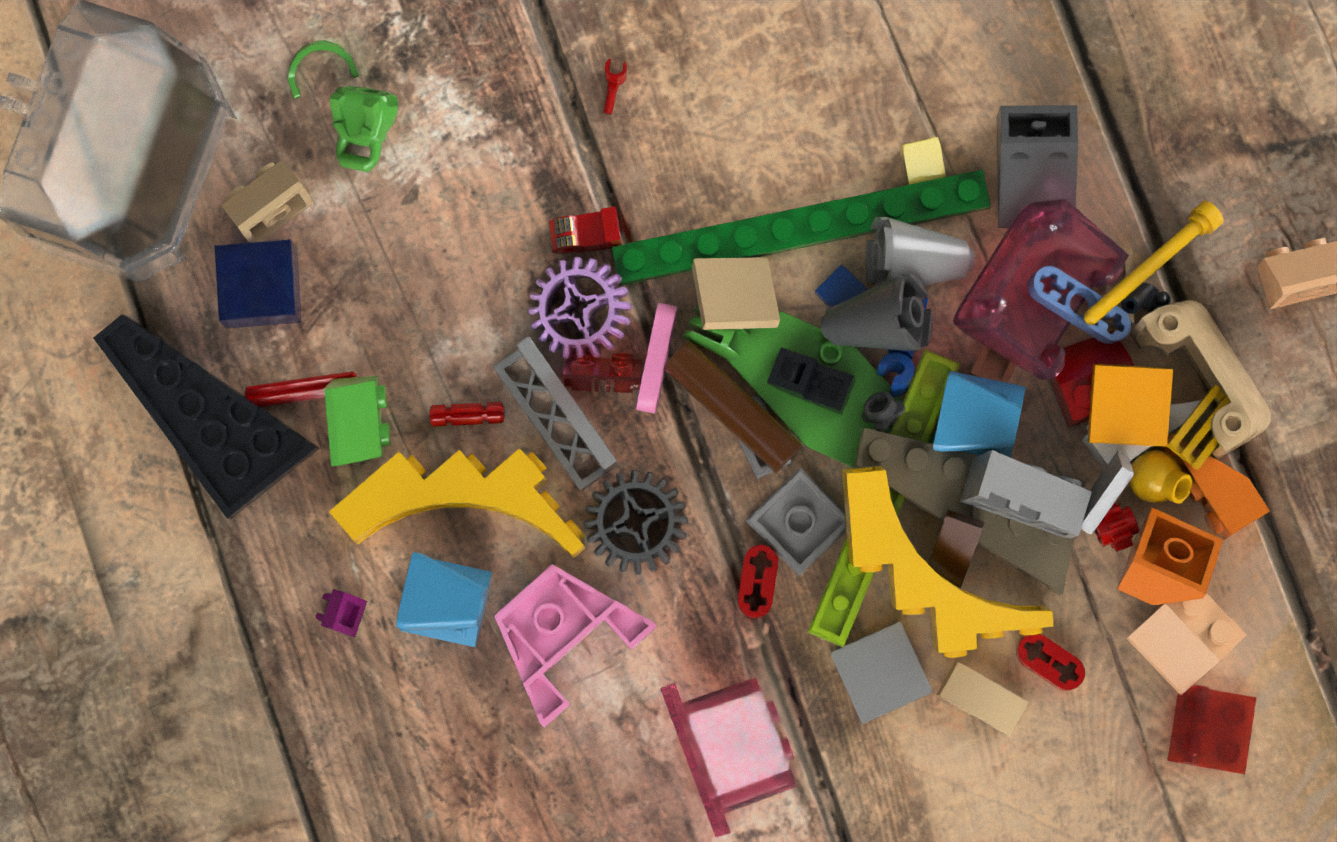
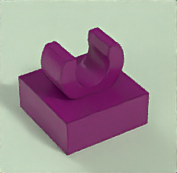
(342, 612)

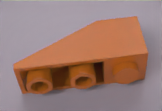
(1223, 492)

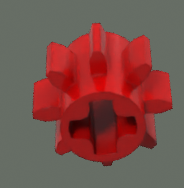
(1117, 528)

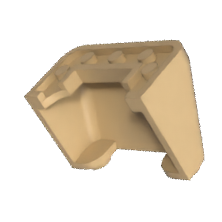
(1193, 329)

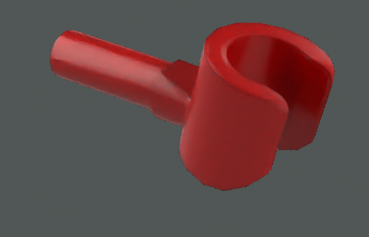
(614, 81)

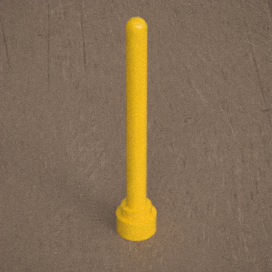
(1203, 220)

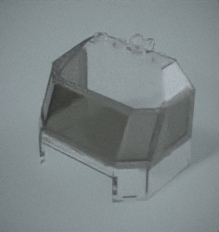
(112, 144)

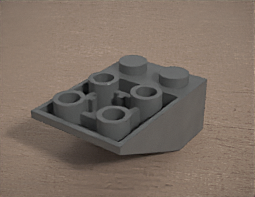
(1035, 157)

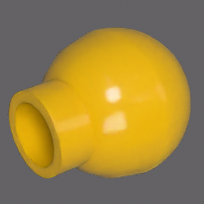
(1159, 478)

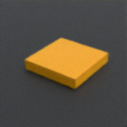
(1130, 405)

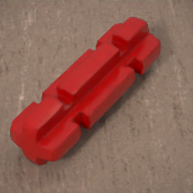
(466, 414)

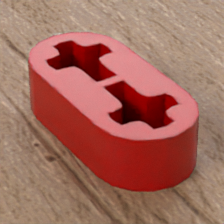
(767, 582)
(1045, 670)

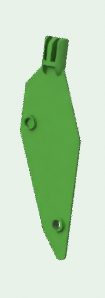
(753, 357)

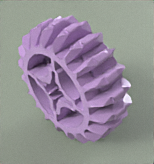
(562, 314)

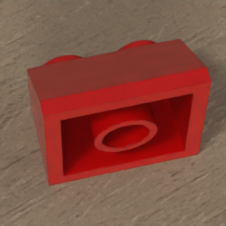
(1074, 382)

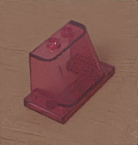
(731, 748)

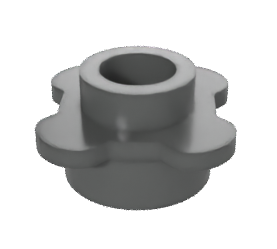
(882, 410)

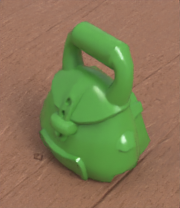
(363, 119)

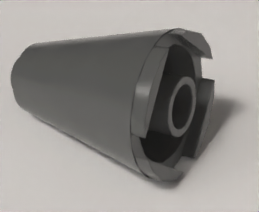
(882, 317)

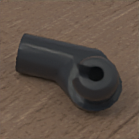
(1145, 297)

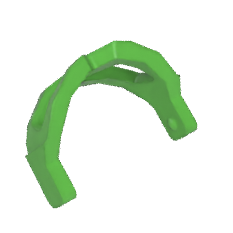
(317, 46)

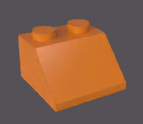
(1169, 561)

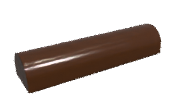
(732, 406)

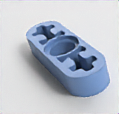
(1049, 300)

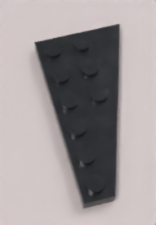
(216, 430)

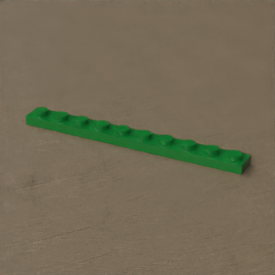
(801, 226)

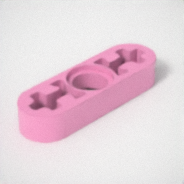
(656, 358)

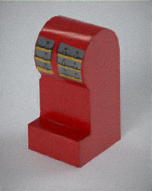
(585, 232)

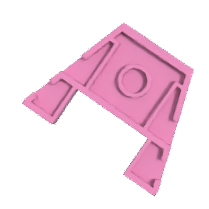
(550, 621)

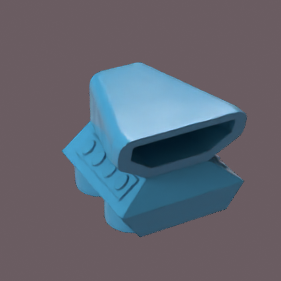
(978, 415)
(443, 600)

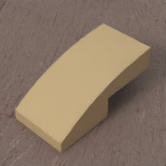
(982, 698)

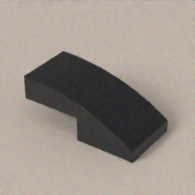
(811, 381)

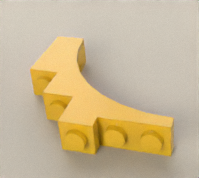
(458, 483)
(955, 614)

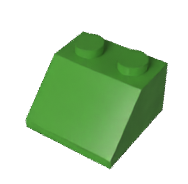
(356, 419)

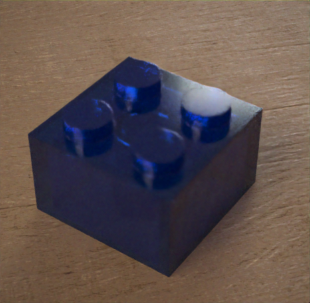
(258, 284)

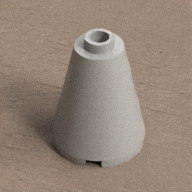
(914, 250)

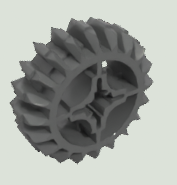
(652, 515)

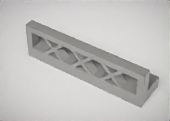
(568, 407)

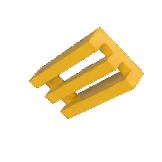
(1185, 453)

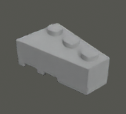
(1026, 494)

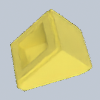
(923, 160)

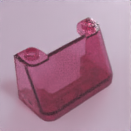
(998, 304)

